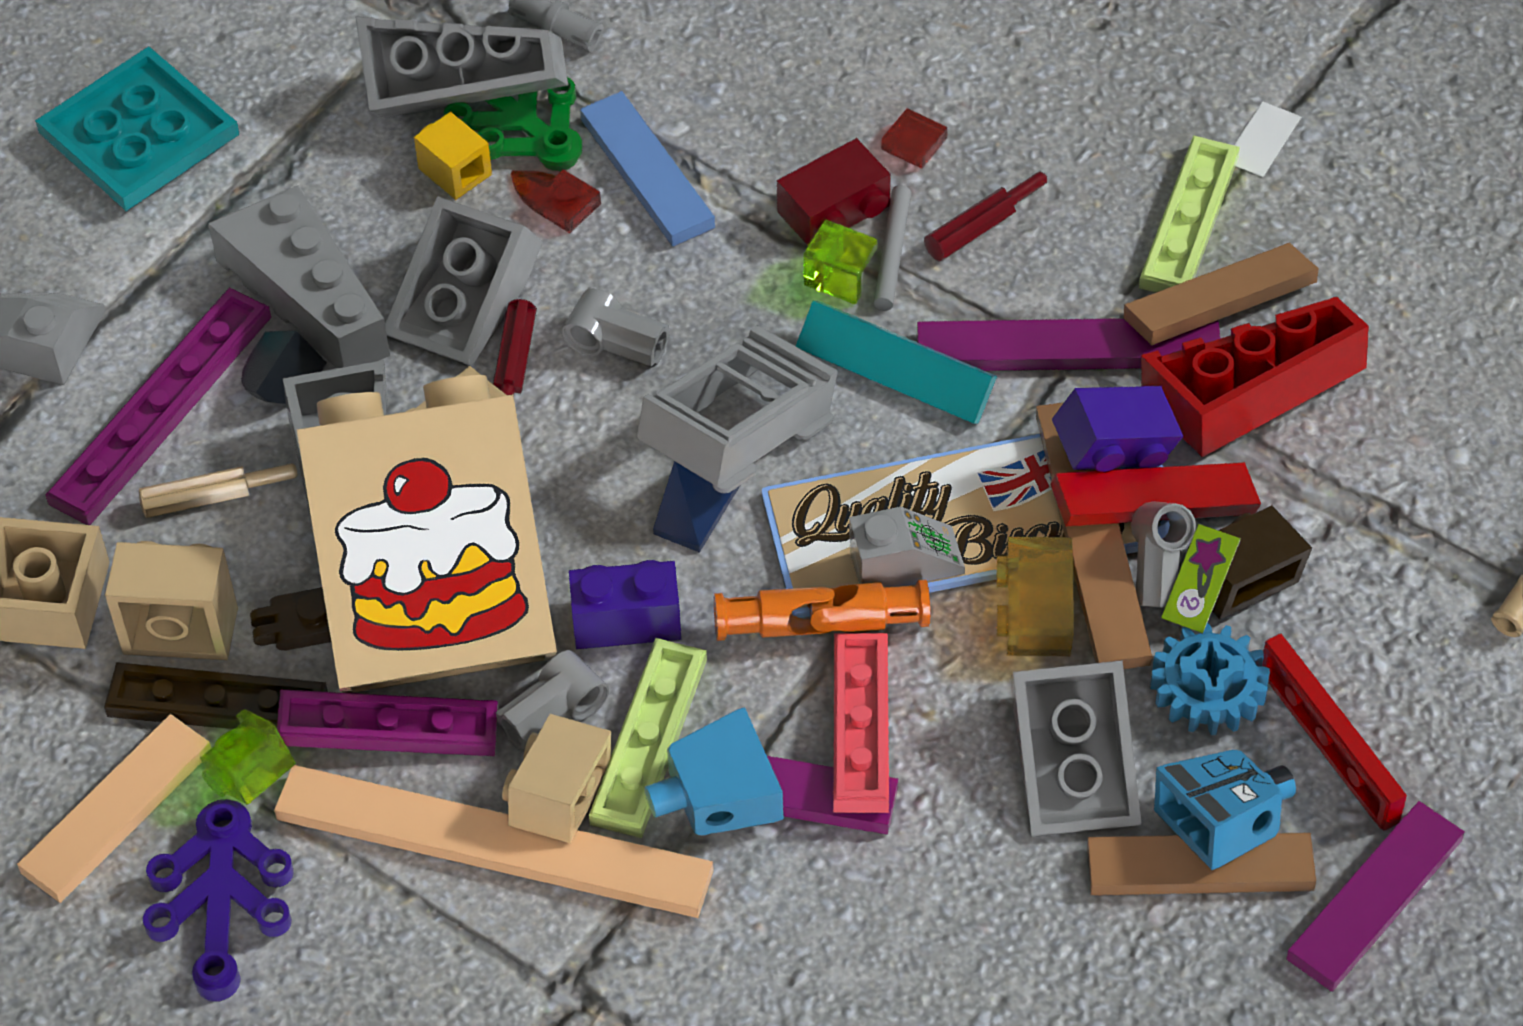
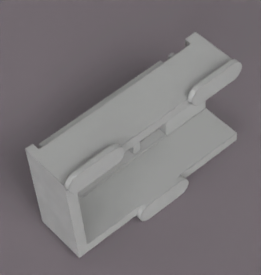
(727, 457)

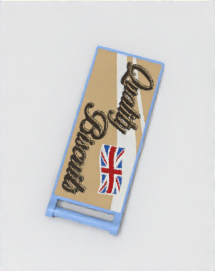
(977, 490)

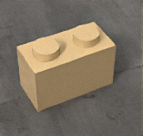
(557, 778)

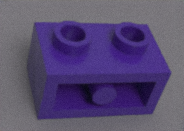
(1117, 427)
(625, 604)

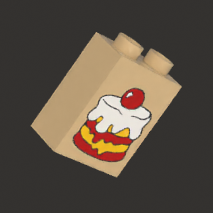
(425, 536)

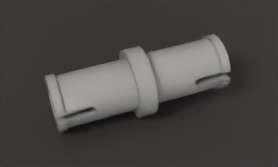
(559, 20)

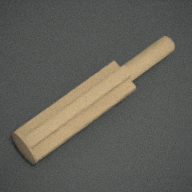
(208, 489)

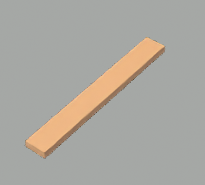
(486, 841)

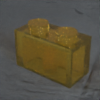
(1037, 596)

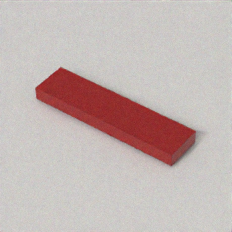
(1117, 494)
(1333, 734)

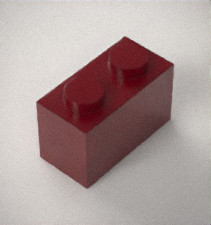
(835, 187)

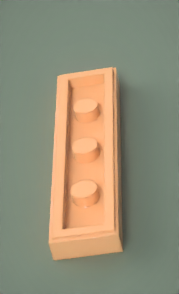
(114, 808)

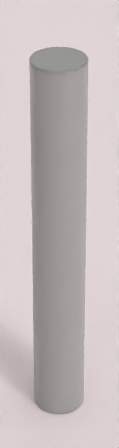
(892, 248)

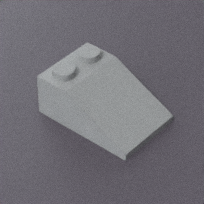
(461, 281)
(1075, 748)

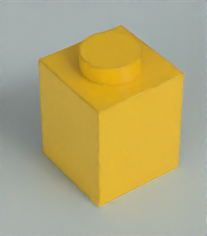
(453, 155)

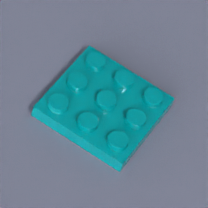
(137, 128)

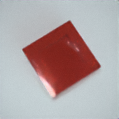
(914, 138)

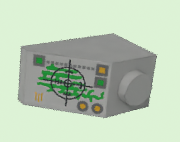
(902, 548)

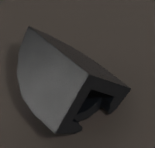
(278, 357)

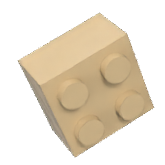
(50, 581)
(172, 600)

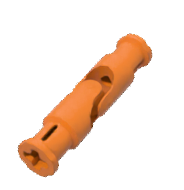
(831, 609)

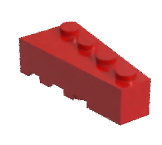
(1257, 371)

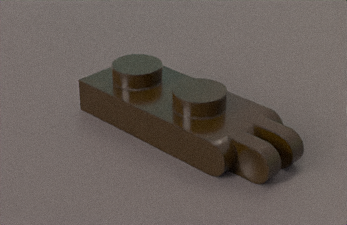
(292, 621)

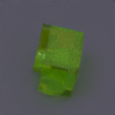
(246, 759)

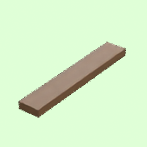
(1099, 571)

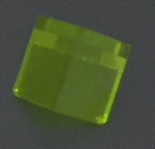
(837, 261)

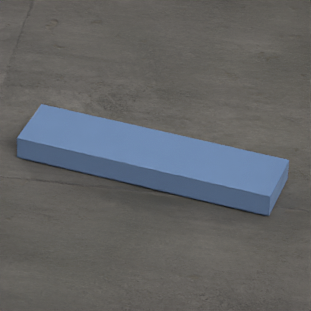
(647, 168)

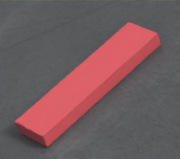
(861, 723)

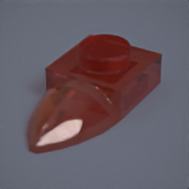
(557, 198)

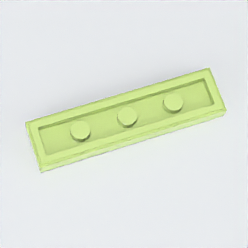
(1189, 214)
(647, 732)

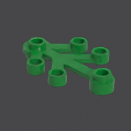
(553, 145)

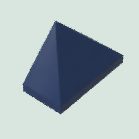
(690, 509)

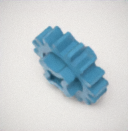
(1235, 673)

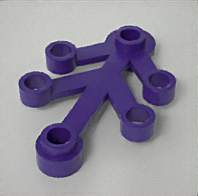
(217, 888)

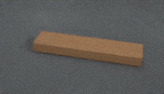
(1220, 293)
(1171, 867)

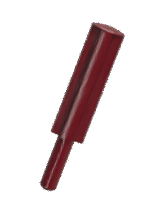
(979, 218)
(515, 346)

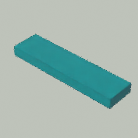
(896, 362)

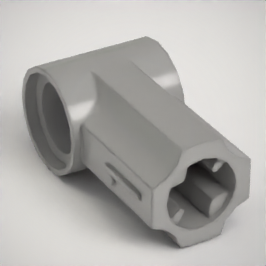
(602, 324)
(1160, 558)
(563, 689)

